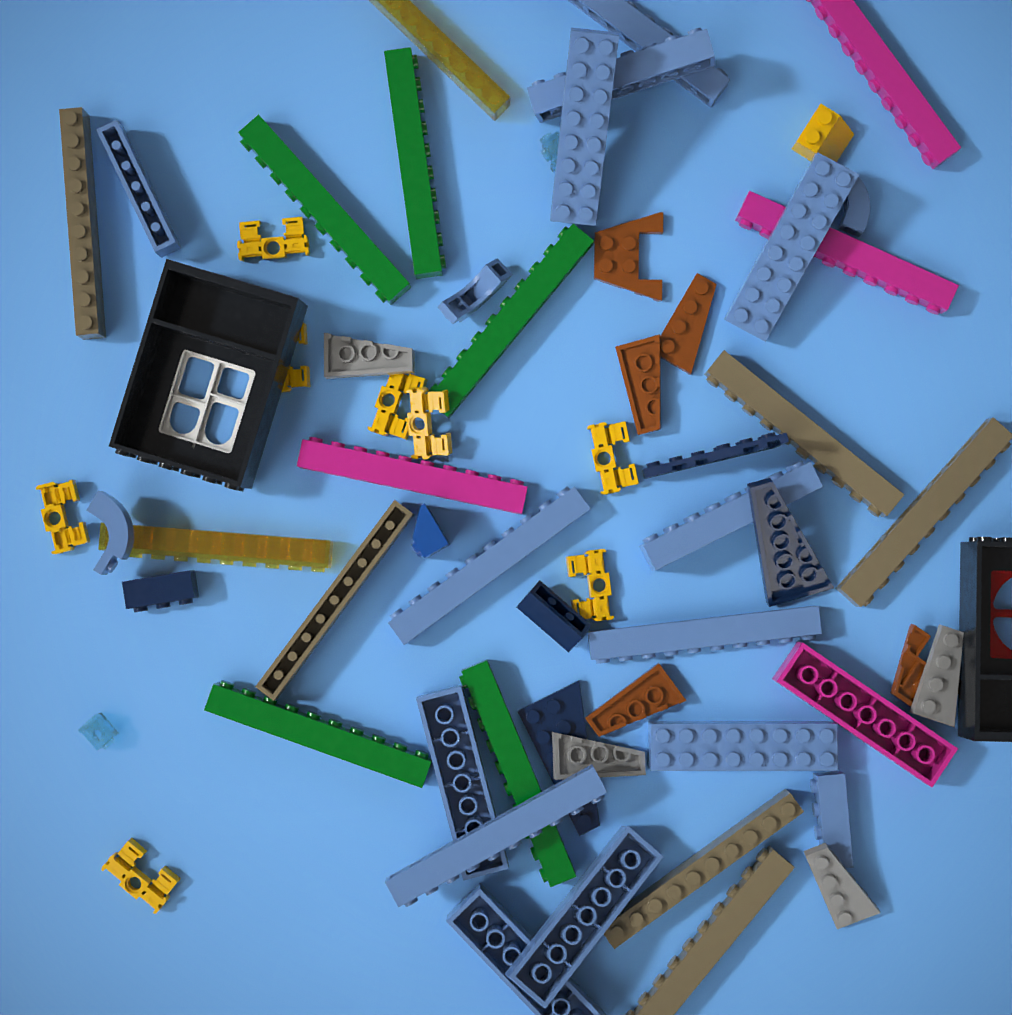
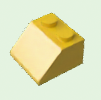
(824, 134)

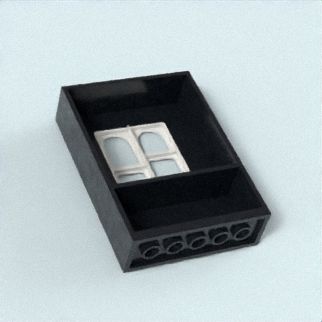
(233, 329)

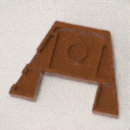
(618, 256)
(910, 666)

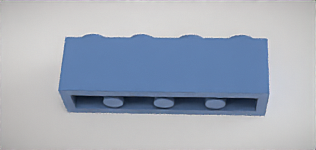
(832, 814)

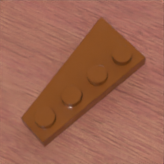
(685, 328)
(642, 380)
(641, 698)

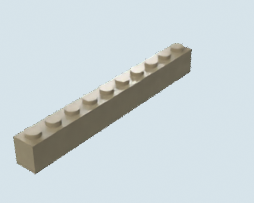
(82, 223)
(804, 435)
(924, 512)
(334, 600)
(703, 866)
(715, 935)

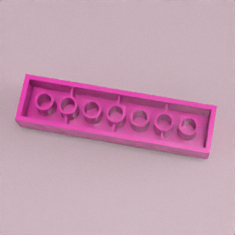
(865, 713)

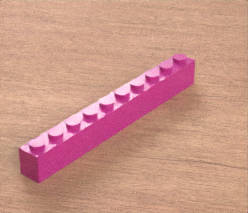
(888, 79)
(859, 259)
(411, 476)

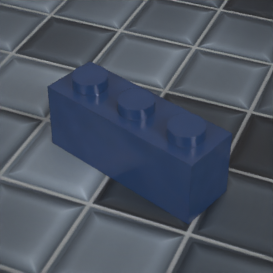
(160, 590)
(554, 616)

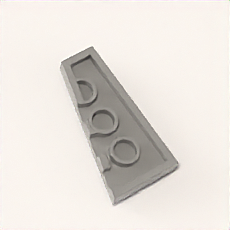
(360, 358)
(940, 678)
(609, 760)
(840, 891)

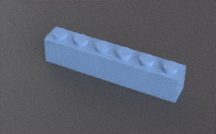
(138, 189)

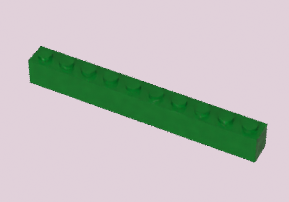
(413, 163)
(324, 209)
(514, 315)
(318, 734)
(515, 766)

